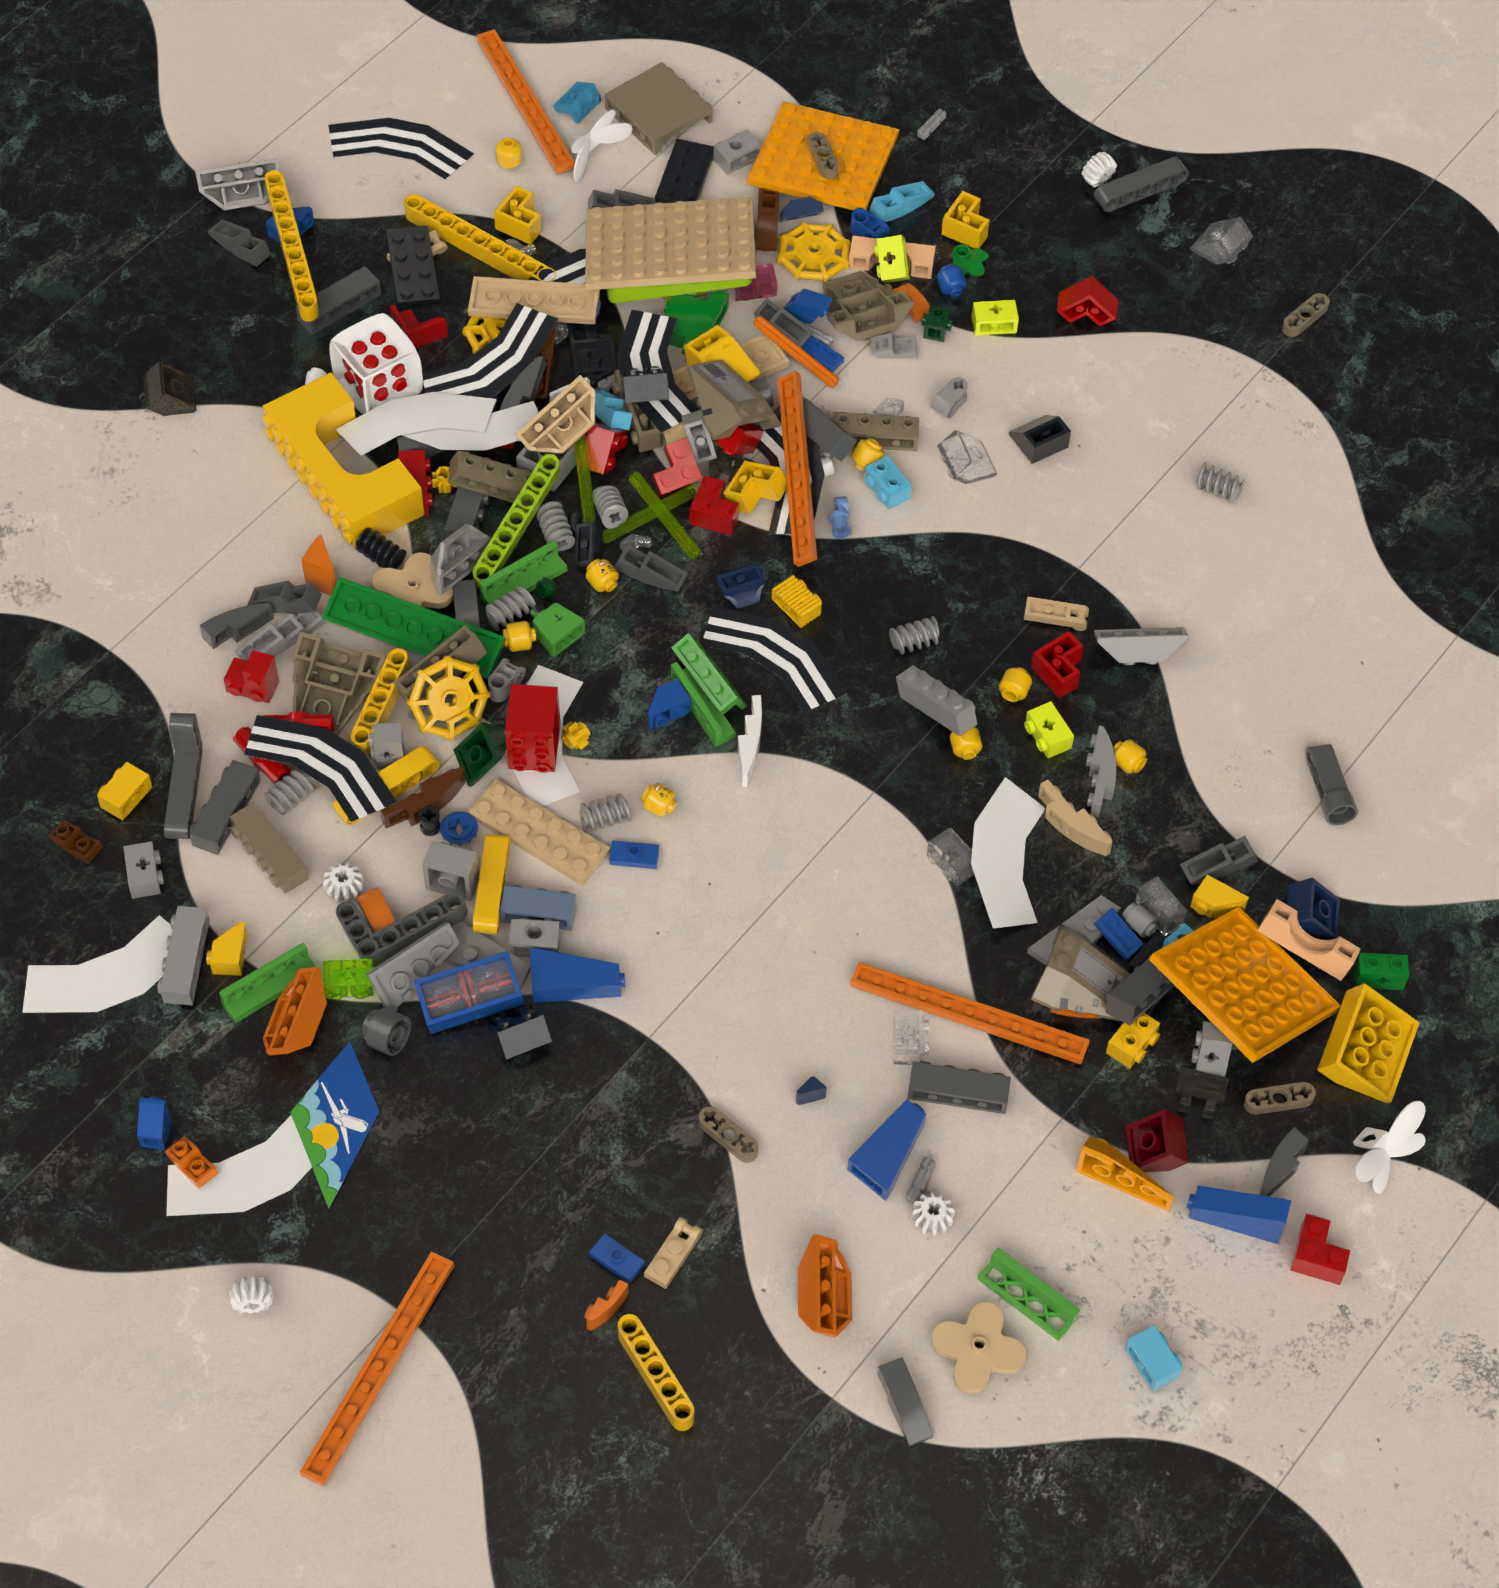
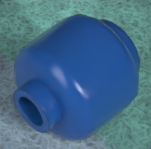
(951, 280)

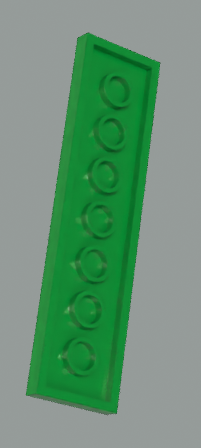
(402, 622)

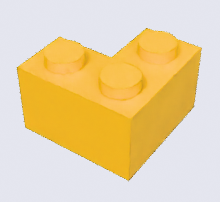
(517, 216)
(964, 222)
(755, 482)

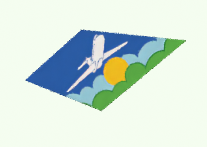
(335, 1120)

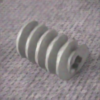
(1219, 483)
(610, 506)
(555, 525)
(509, 606)
(914, 634)
(289, 789)
(604, 812)

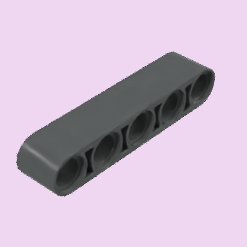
(1141, 184)

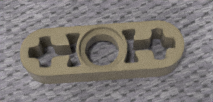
(819, 138)
(1302, 322)
(1261, 1093)
(746, 1140)

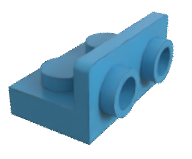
(578, 100)

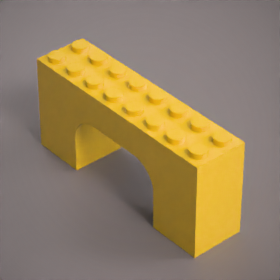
(302, 426)

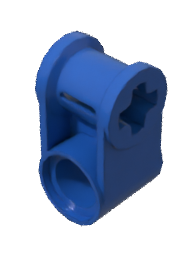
(867, 225)

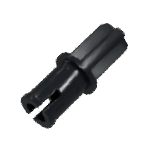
(1146, 950)

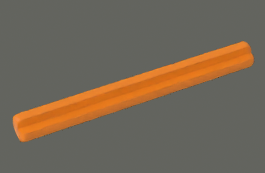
(796, 351)

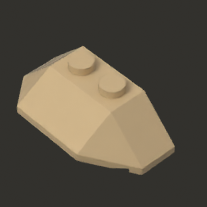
(561, 420)

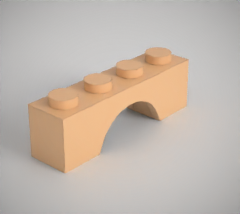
(919, 256)
(1331, 956)

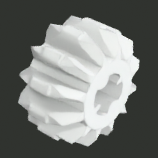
(1099, 169)
(343, 882)
(933, 1222)
(251, 1294)

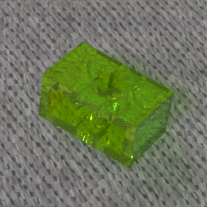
(338, 972)

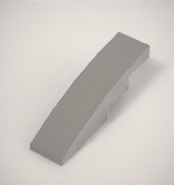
(282, 636)

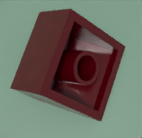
(1157, 1142)

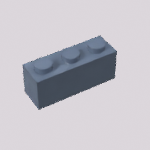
(538, 905)

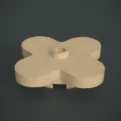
(412, 583)
(975, 1364)

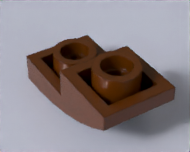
(75, 842)

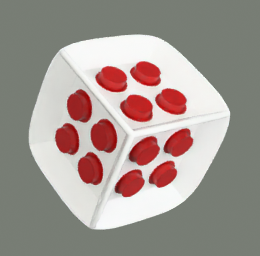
(376, 362)

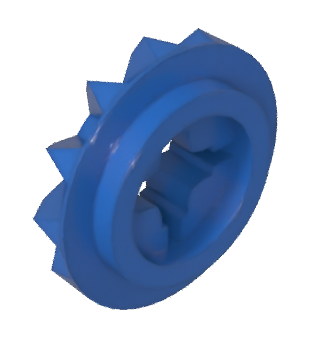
(449, 826)

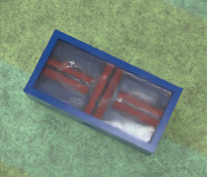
(469, 992)

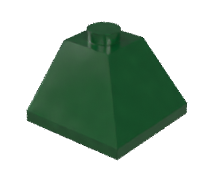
(481, 751)

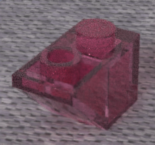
(761, 287)

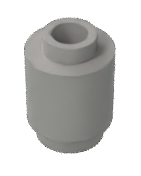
(1140, 920)

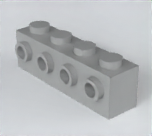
(936, 700)
(184, 955)

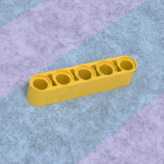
(380, 691)
(402, 775)
(491, 884)
(659, 1383)

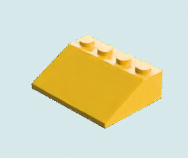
(1368, 1044)

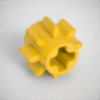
(440, 480)
(575, 735)

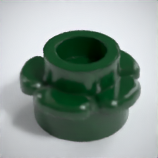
(546, 588)

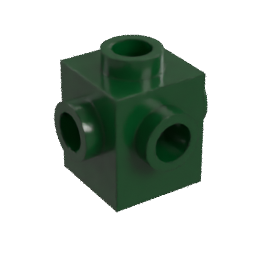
(938, 319)

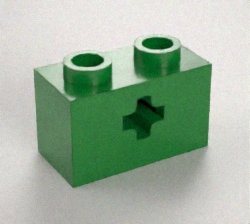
(1381, 971)

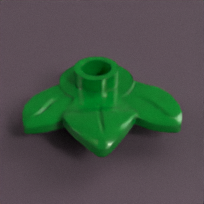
(969, 260)

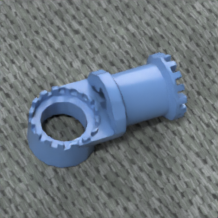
(840, 517)

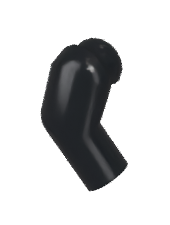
(574, 517)

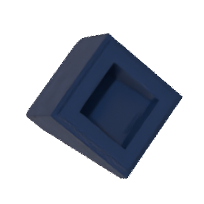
(810, 1091)

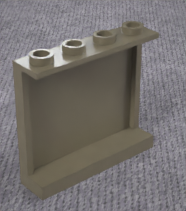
(657, 106)

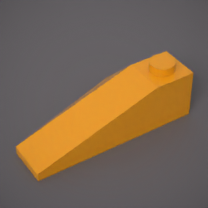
(1111, 1167)

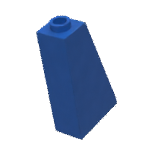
(573, 977)
(887, 1149)
(1240, 1212)

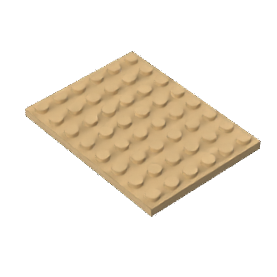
(670, 243)

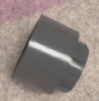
(386, 1030)

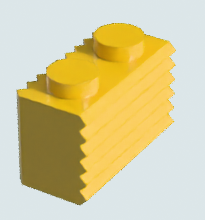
(797, 601)

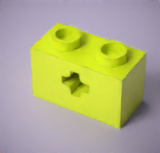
(899, 268)
(995, 317)
(1049, 730)

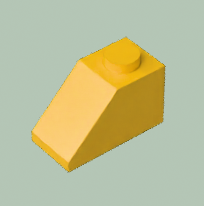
(1217, 898)
(229, 951)

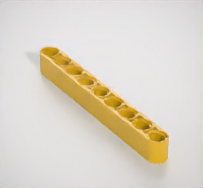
(472, 239)
(291, 246)

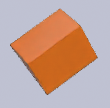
(318, 567)

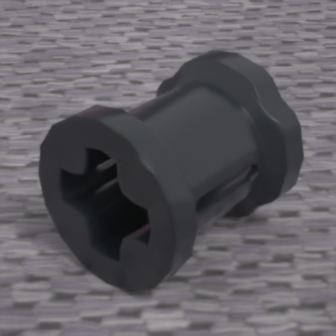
(429, 820)

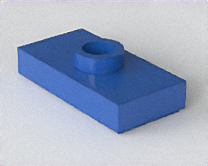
(823, 354)
(634, 854)
(1118, 934)
(617, 1258)

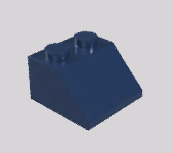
(1316, 908)

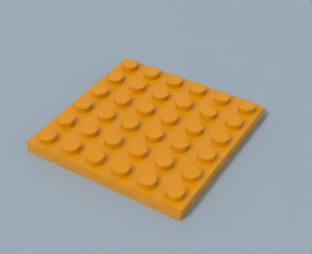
(789, 168)
(1245, 984)

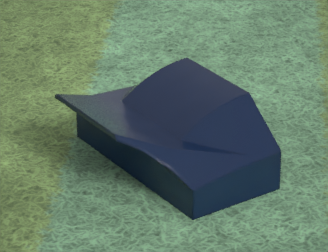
(801, 209)
(742, 585)

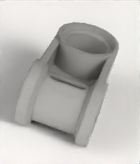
(950, 397)
(501, 679)

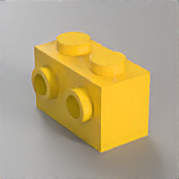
(124, 790)
(1131, 1040)

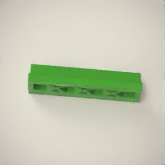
(526, 577)
(707, 674)
(705, 711)
(267, 985)
(1031, 1285)

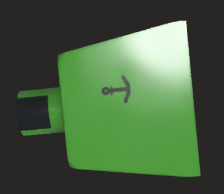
(556, 627)

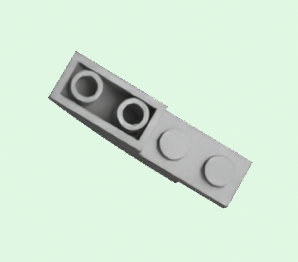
(1102, 769)

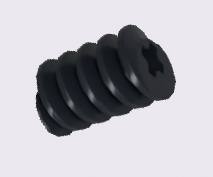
(379, 549)

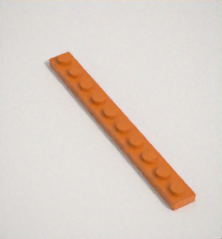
(526, 102)
(797, 469)
(970, 1013)
(376, 1369)

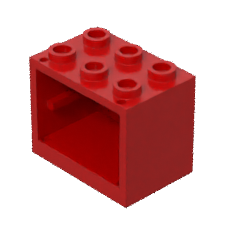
(533, 728)

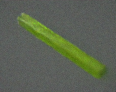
(584, 480)
(647, 514)
(664, 515)

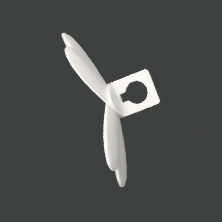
(602, 132)
(1397, 1142)

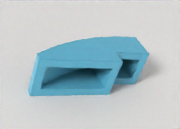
(901, 201)
(610, 411)

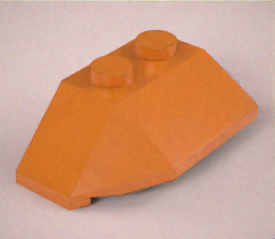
(296, 1013)
(824, 1287)

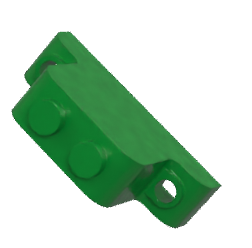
(695, 316)

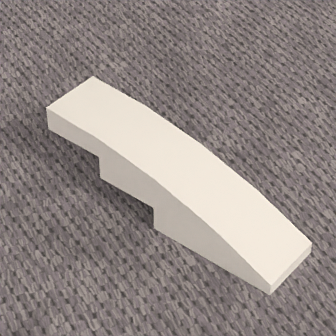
(750, 742)

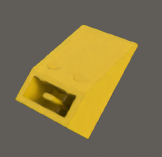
(720, 345)

